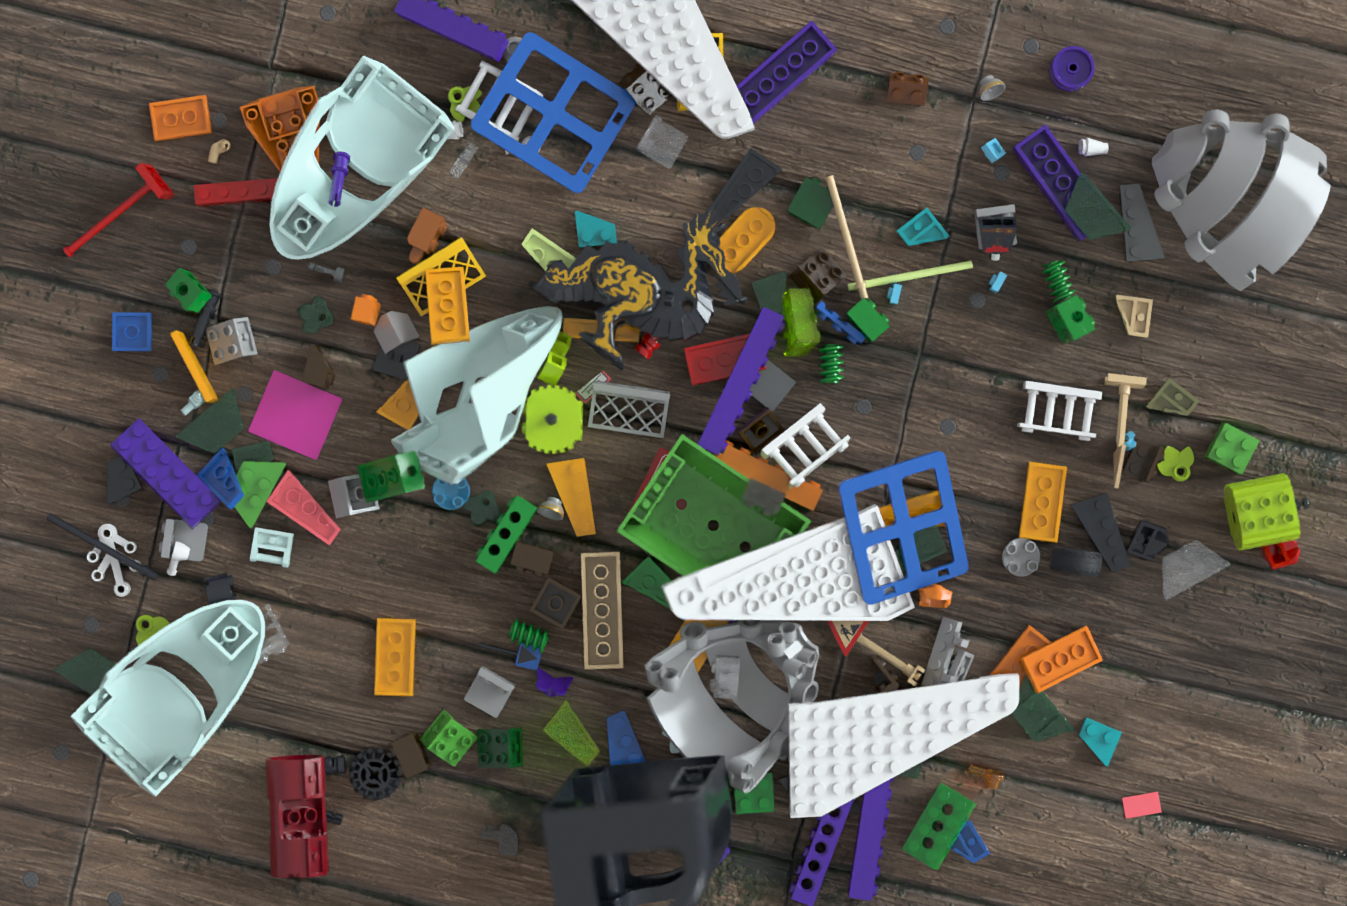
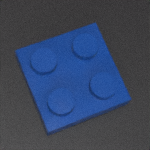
(131, 331)

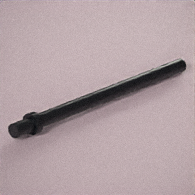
(144, 570)

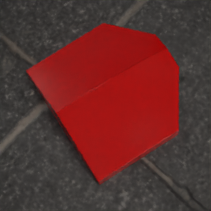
(1281, 554)

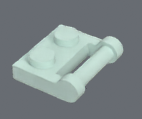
(274, 541)

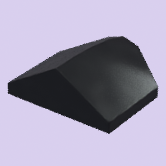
(1147, 540)

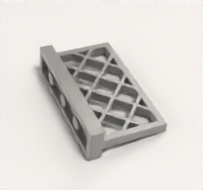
(630, 392)

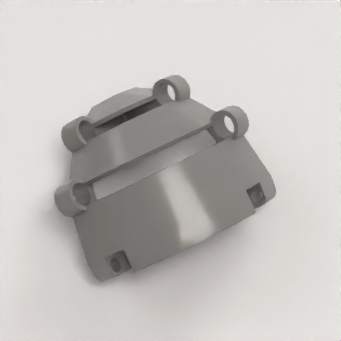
(1280, 216)
(695, 720)

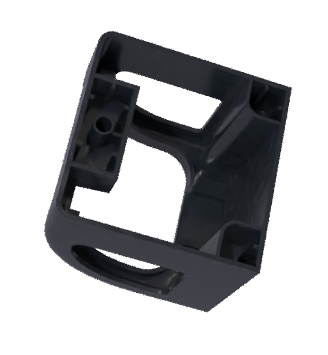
(632, 809)

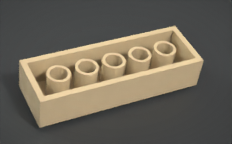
(602, 610)

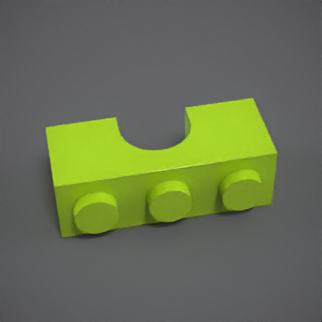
(555, 363)

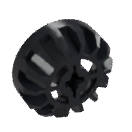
(365, 760)

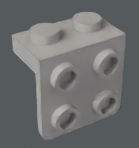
(179, 531)

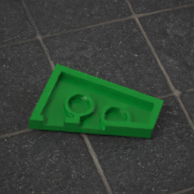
(648, 580)

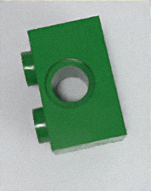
(185, 281)

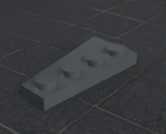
(1141, 240)

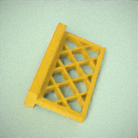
(433, 261)

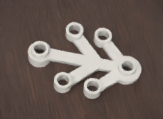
(108, 559)

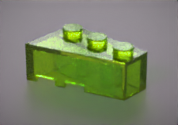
(800, 322)
(570, 735)

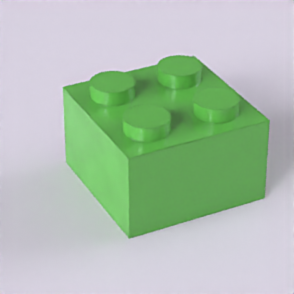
(1231, 448)

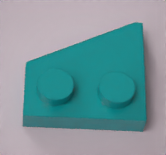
(922, 229)

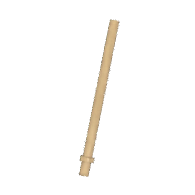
(860, 284)

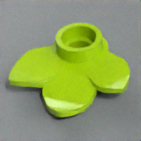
(474, 105)
(1176, 460)
(155, 625)

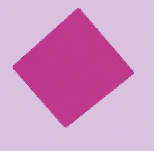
(295, 415)

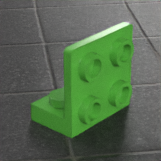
(448, 738)

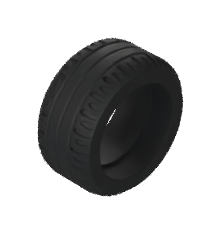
(1075, 561)

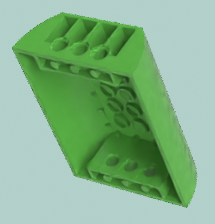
(711, 493)

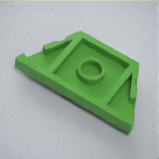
(257, 483)

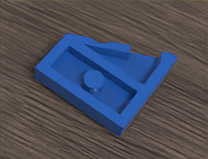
(970, 844)

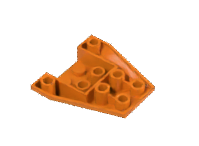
(278, 119)

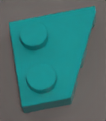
(594, 230)
(1100, 739)

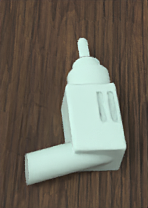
(194, 402)

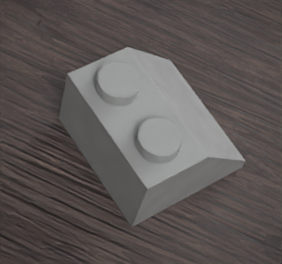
(349, 497)

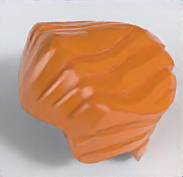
(935, 596)

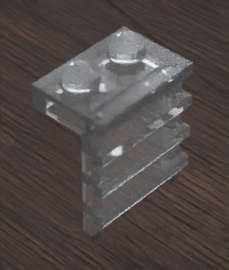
(276, 643)

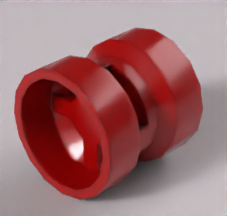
(651, 346)

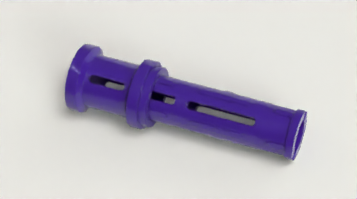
(338, 171)

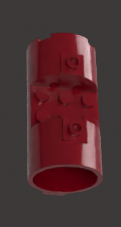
(297, 816)

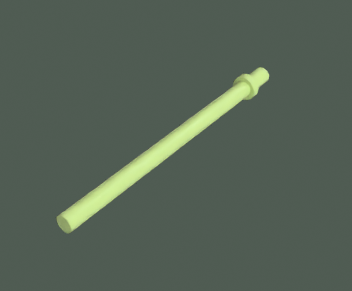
(914, 275)

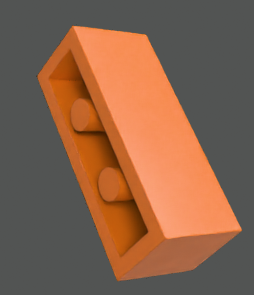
(366, 310)

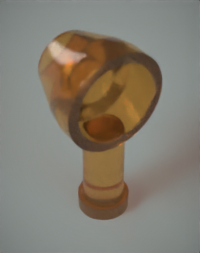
(992, 777)

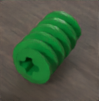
(1058, 280)
(831, 363)
(528, 635)

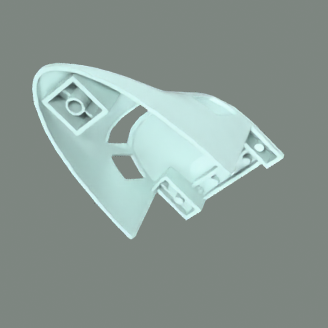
(390, 140)
(509, 357)
(149, 716)

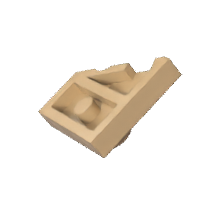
(1135, 314)

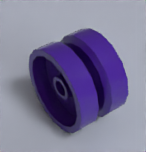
(1065, 78)

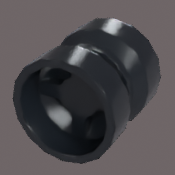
(335, 765)

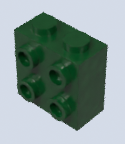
(811, 203)

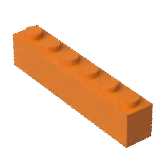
(757, 468)

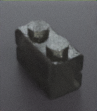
(763, 497)

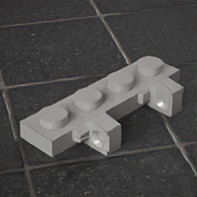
(942, 652)

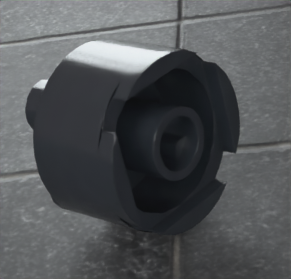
(220, 588)

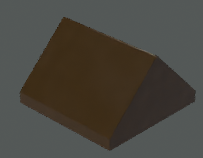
(761, 430)

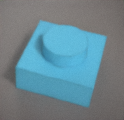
(993, 150)
(997, 281)
(894, 293)

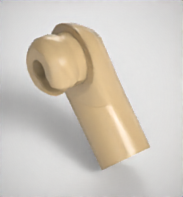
(218, 148)

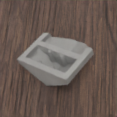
(394, 331)

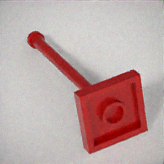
(153, 182)

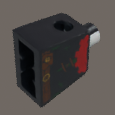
(997, 235)

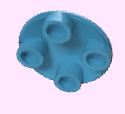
(450, 495)

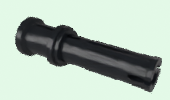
(204, 318)

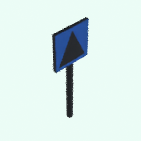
(525, 656)

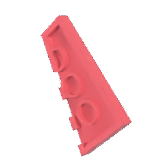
(300, 506)

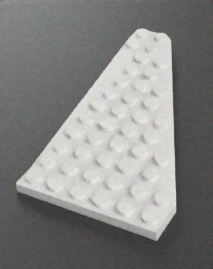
(680, 53)
(794, 580)
(865, 740)

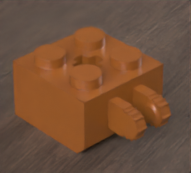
(425, 234)

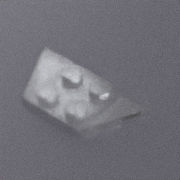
(1188, 567)

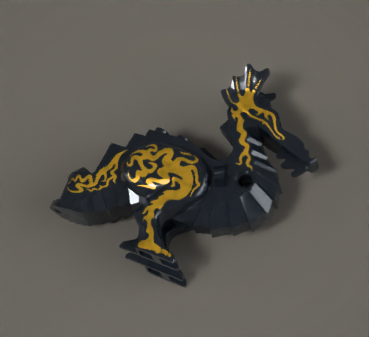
(641, 294)

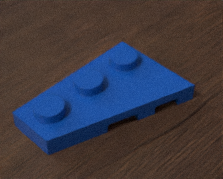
(853, 335)
(622, 740)

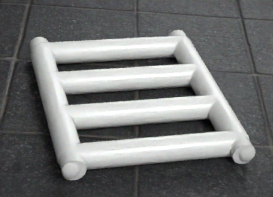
(486, 67)

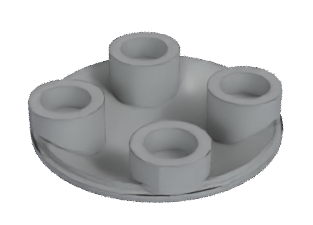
(1021, 557)

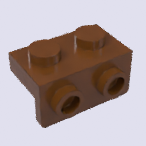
(907, 89)

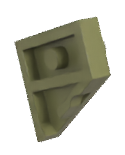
(1173, 399)

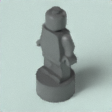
(338, 274)

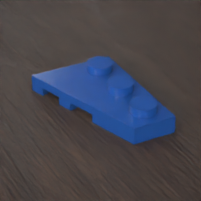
(221, 479)

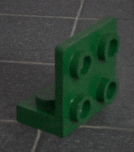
(500, 748)

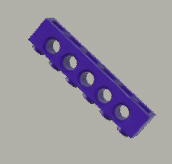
(809, 894)

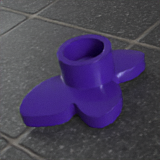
(552, 686)

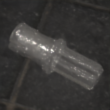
(463, 160)

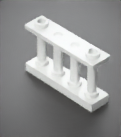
(1071, 395)
(787, 439)

